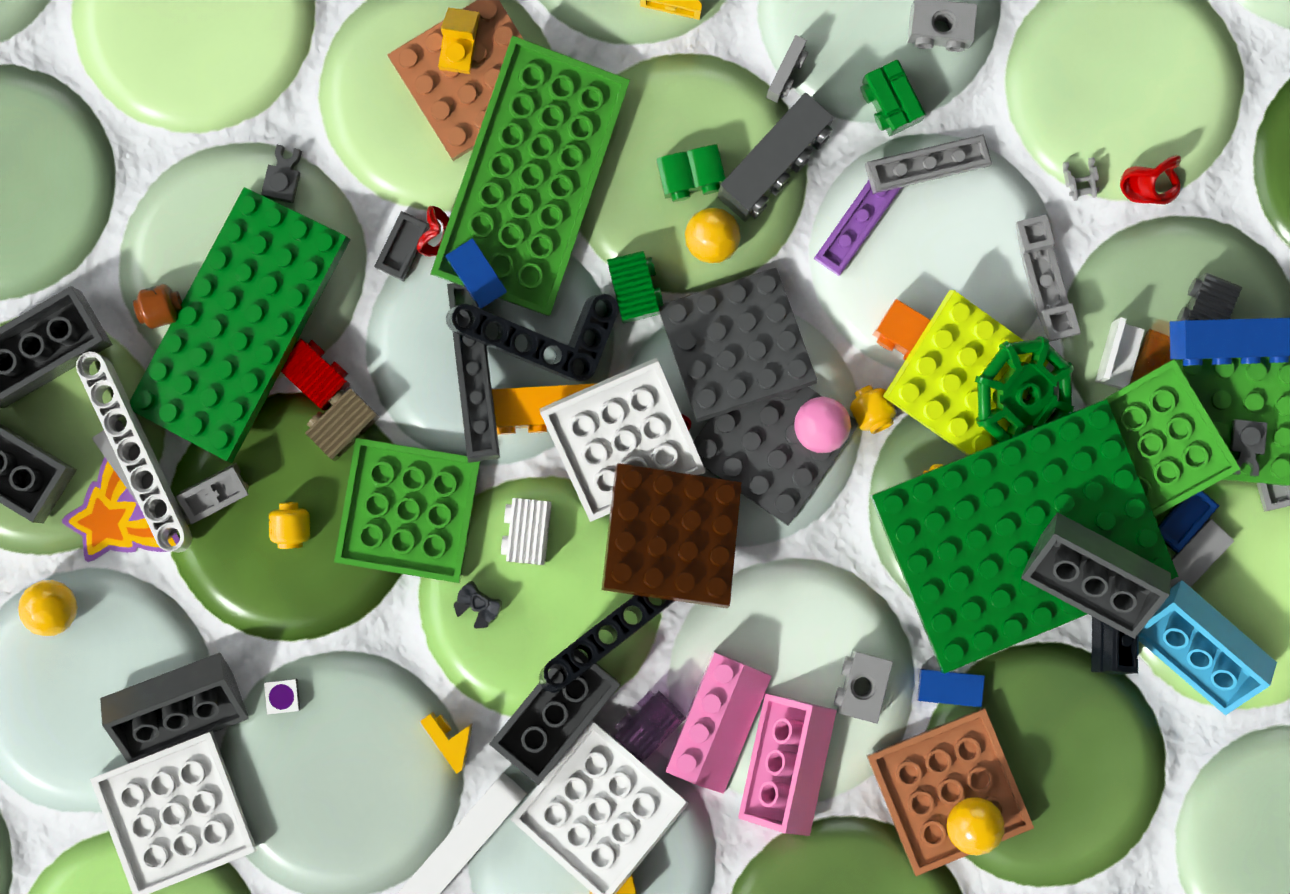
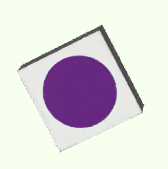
(282, 696)

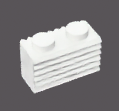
(527, 531)

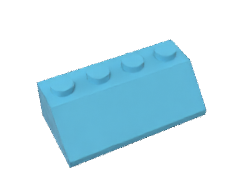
(1207, 650)

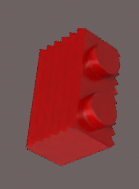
(314, 374)

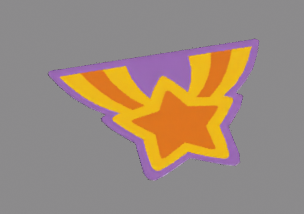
(111, 519)

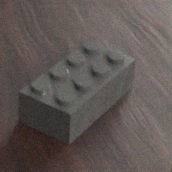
(775, 157)
(47, 343)
(30, 477)
(552, 721)

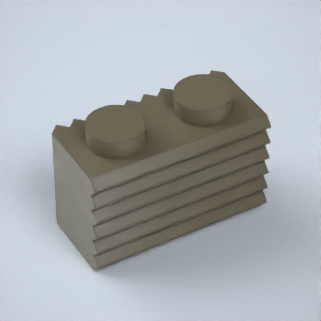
(341, 424)

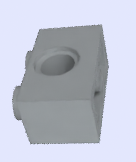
(957, 15)
(869, 705)

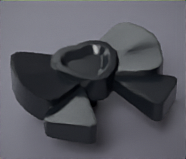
(479, 602)

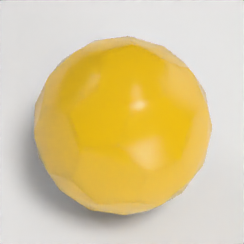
(712, 235)
(47, 608)
(975, 826)

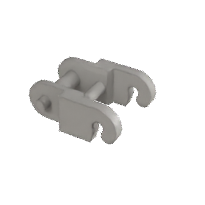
(1070, 181)

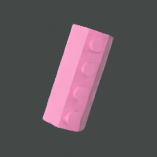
(717, 723)
(787, 765)

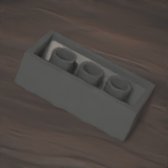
(1097, 576)
(173, 708)

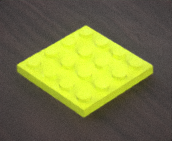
(941, 370)

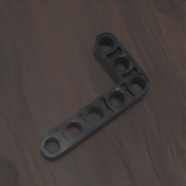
(538, 343)

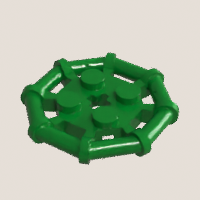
(1018, 378)

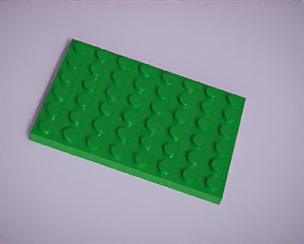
(975, 522)

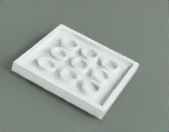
(622, 422)
(599, 811)
(173, 814)

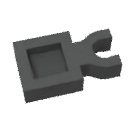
(282, 180)
(1248, 440)

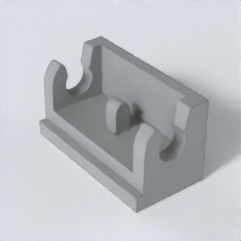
(213, 493)

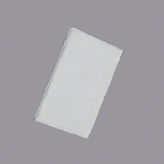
(1119, 354)

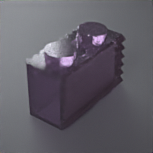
(649, 725)

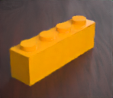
(521, 406)

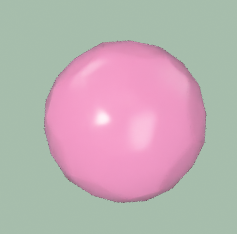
(822, 424)

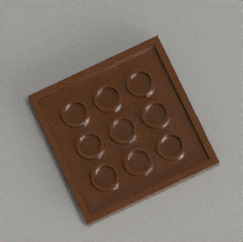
(671, 536)

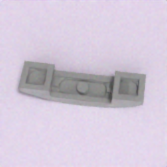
(1045, 278)

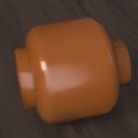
(157, 306)

